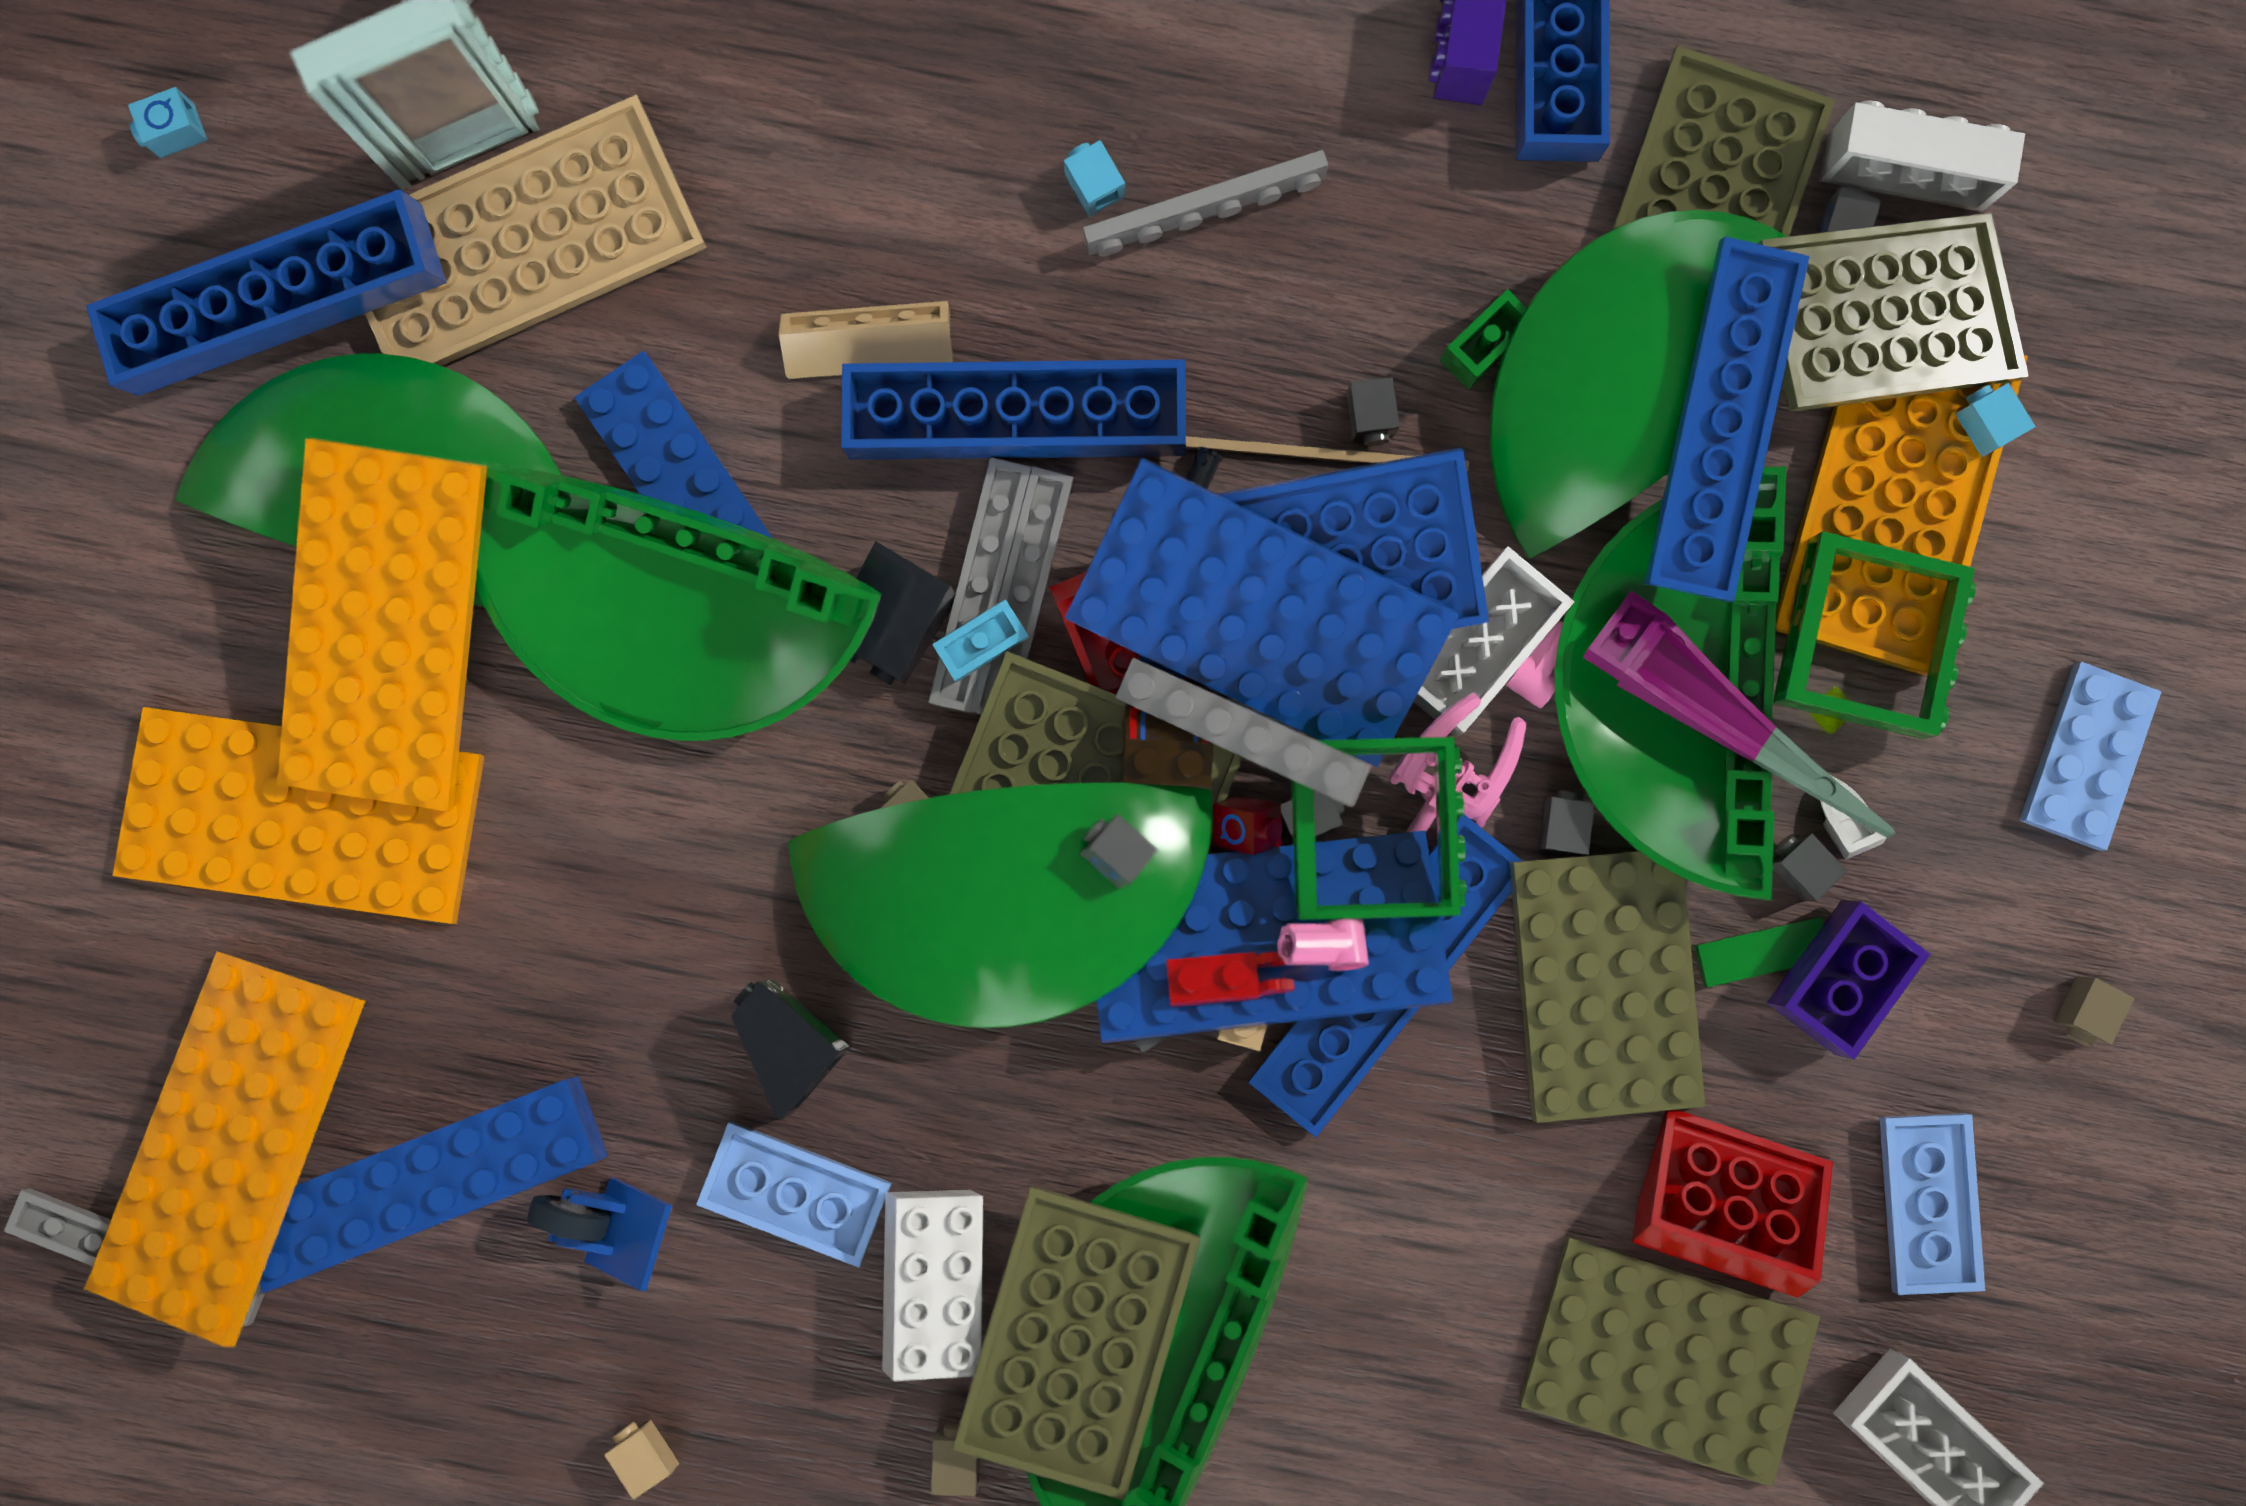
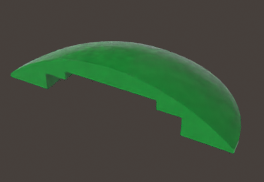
(1603, 373)
(255, 454)
(659, 608)
(1646, 772)
(987, 908)
(1246, 1232)

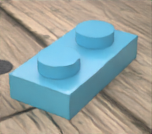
(980, 640)

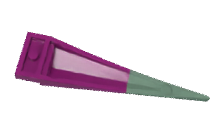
(1670, 672)

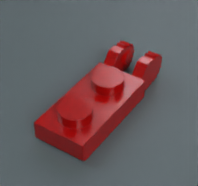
(1223, 978)

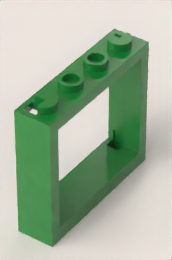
(1806, 620)
(1450, 844)

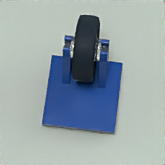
(617, 1239)

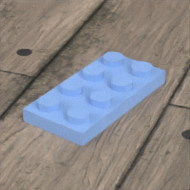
(2090, 756)
(794, 1193)
(1932, 1204)

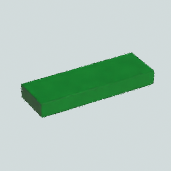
(1755, 951)

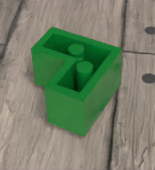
(1483, 340)

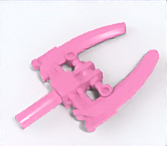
(1480, 805)

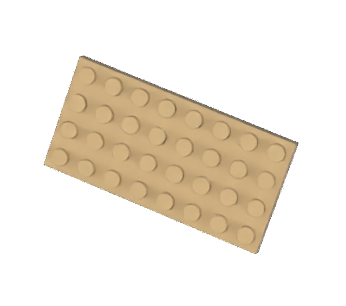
(542, 234)

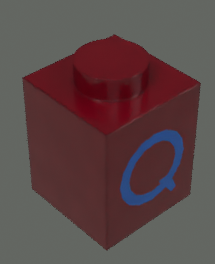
(1247, 825)

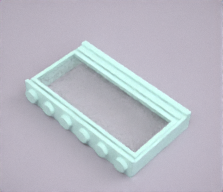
(418, 87)

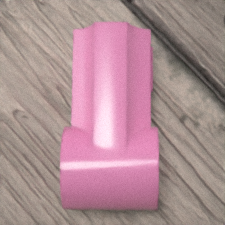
(1536, 675)
(1335, 944)

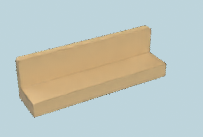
(824, 340)

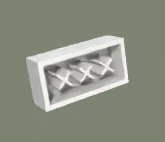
(1922, 156)
(1486, 655)
(932, 1284)
(1933, 1439)

